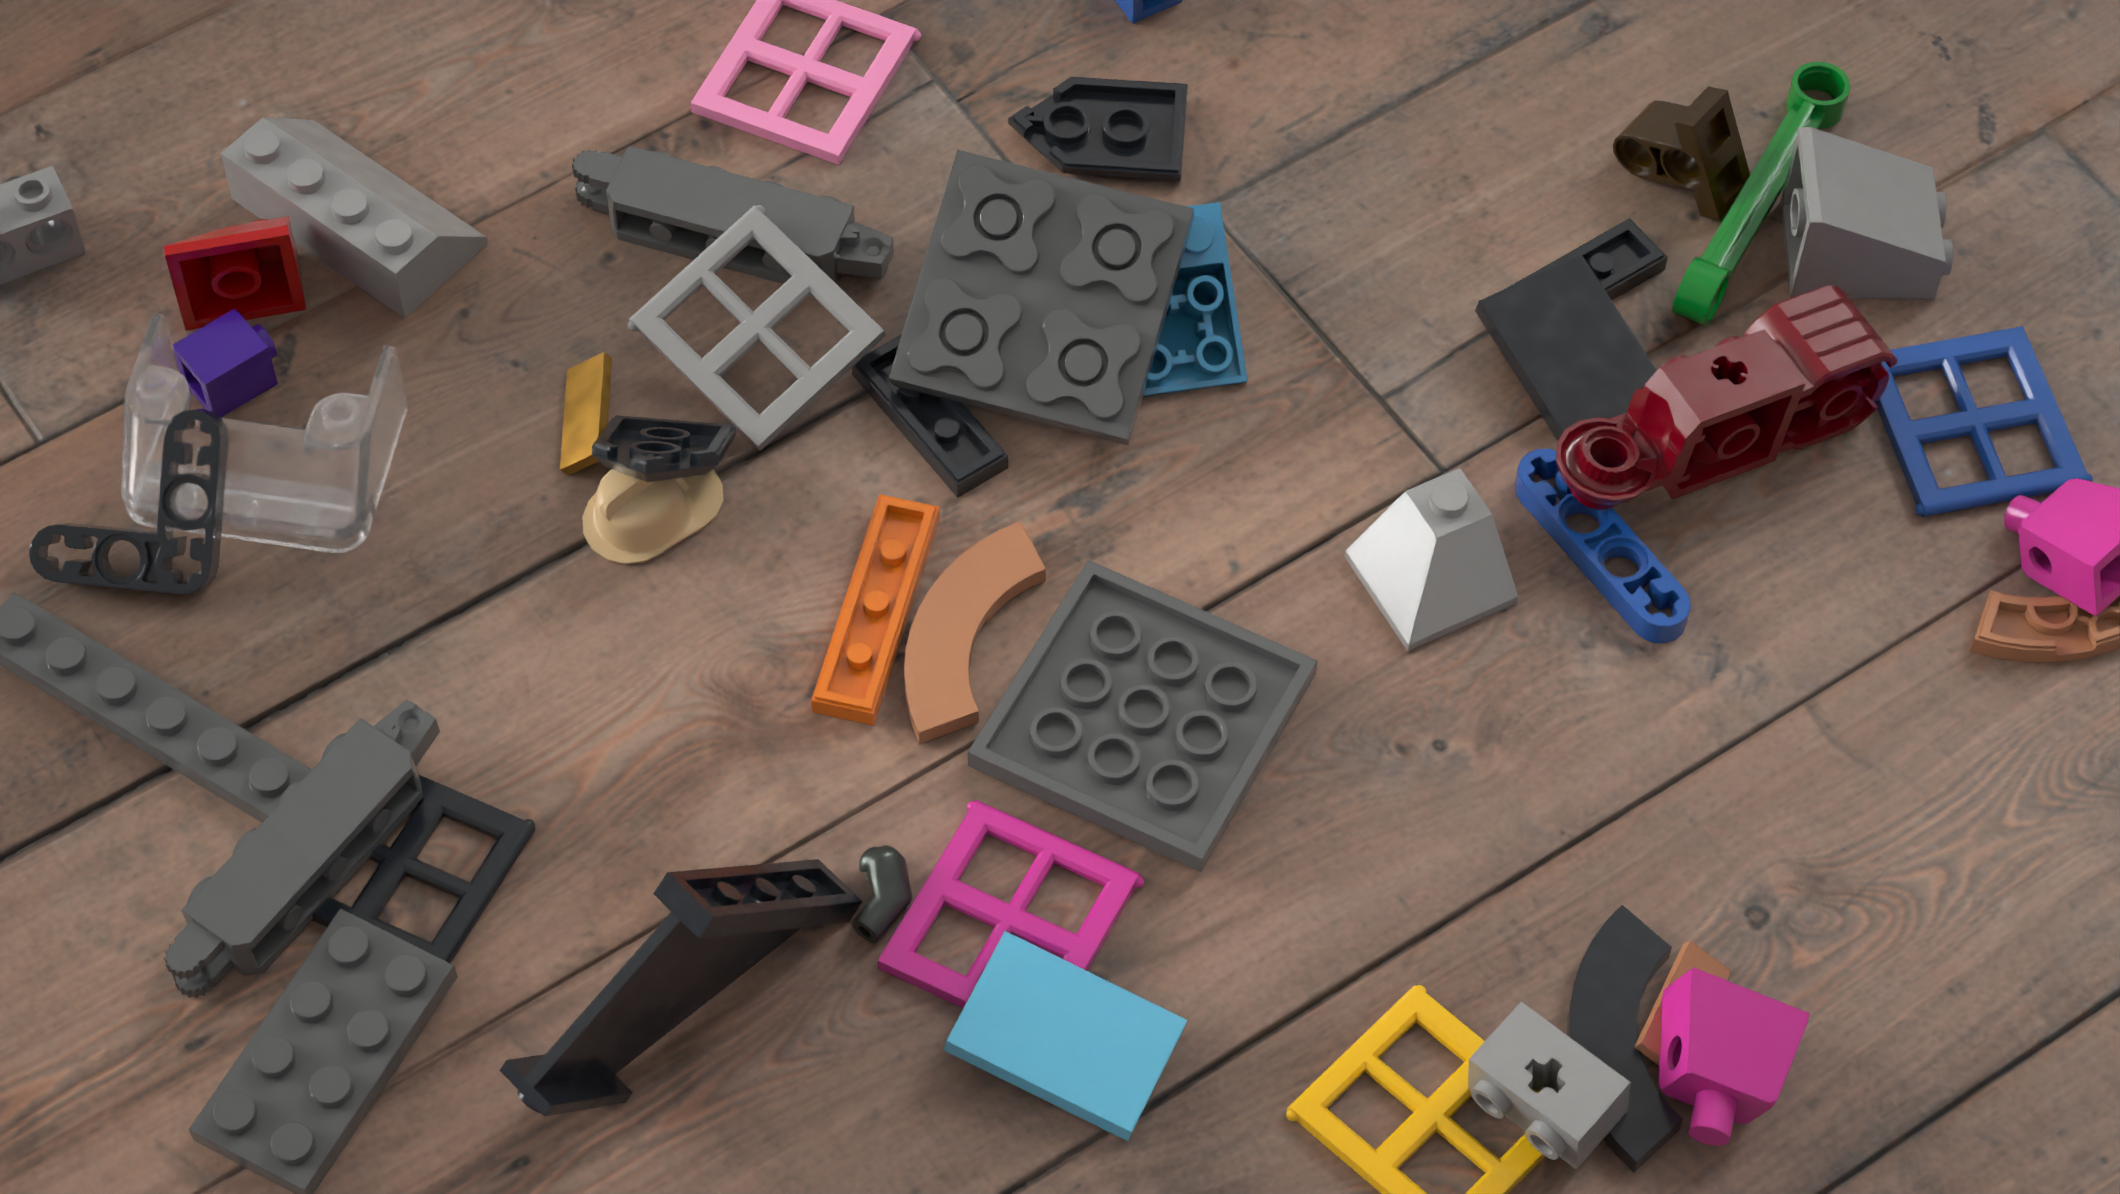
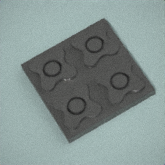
(1042, 297)
(1143, 715)

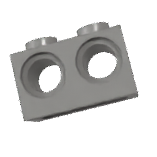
(36, 225)

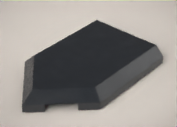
(1109, 127)
(662, 447)

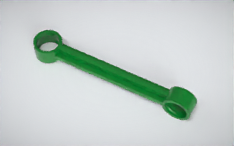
(1709, 276)

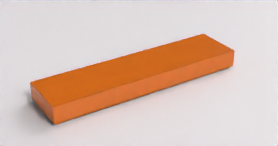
(875, 610)

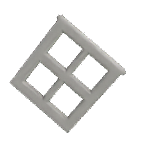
(757, 326)

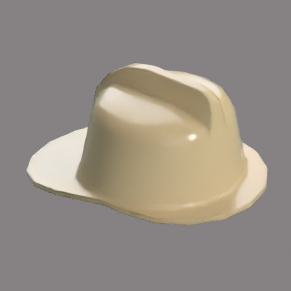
(640, 519)

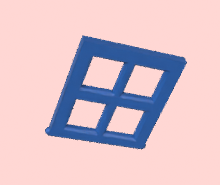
(2038, 408)

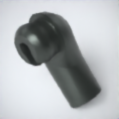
(890, 890)

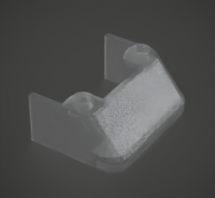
(281, 482)

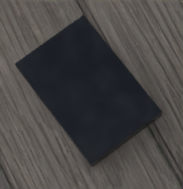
(1567, 344)

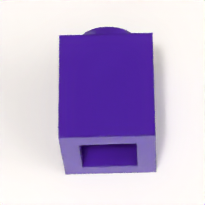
(227, 362)

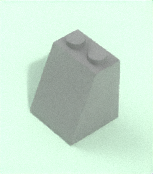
(1862, 221)

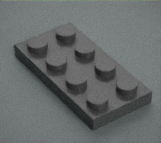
(323, 1053)

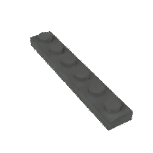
(144, 710)

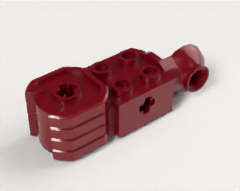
(1702, 418)

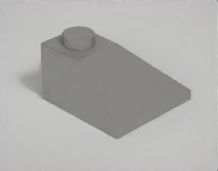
(1434, 561)

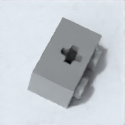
(1537, 1055)

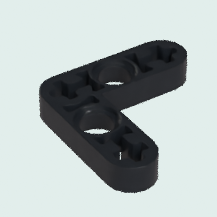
(158, 547)

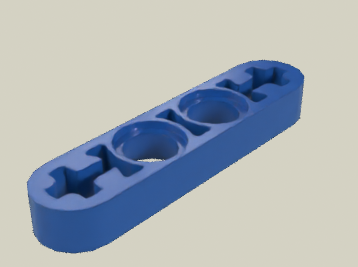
(1592, 549)

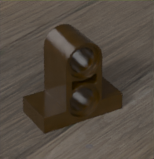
(1688, 149)

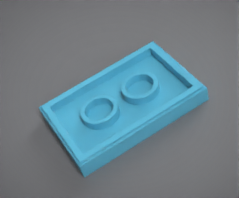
(1065, 1035)

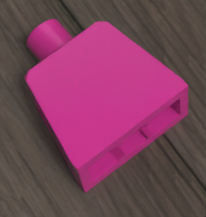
(2071, 542)
(1724, 1051)

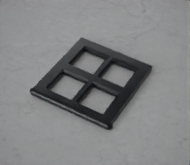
(401, 860)

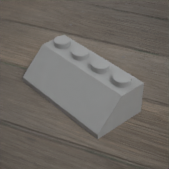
(349, 210)

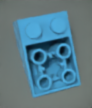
(1201, 327)

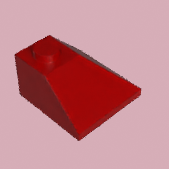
(237, 268)

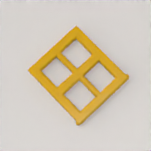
(1429, 1115)

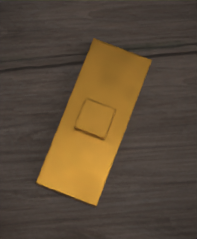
(585, 411)

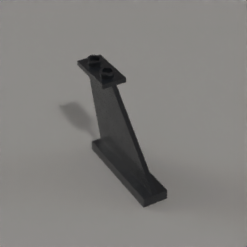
(715, 933)

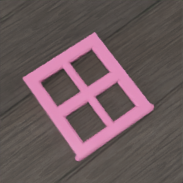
(772, 125)

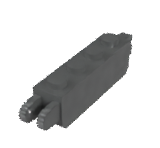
(689, 205)
(302, 851)

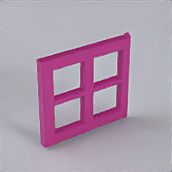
(945, 889)

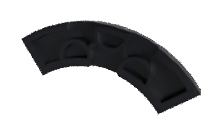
(1606, 1024)

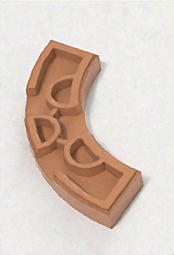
(949, 622)
(2044, 629)

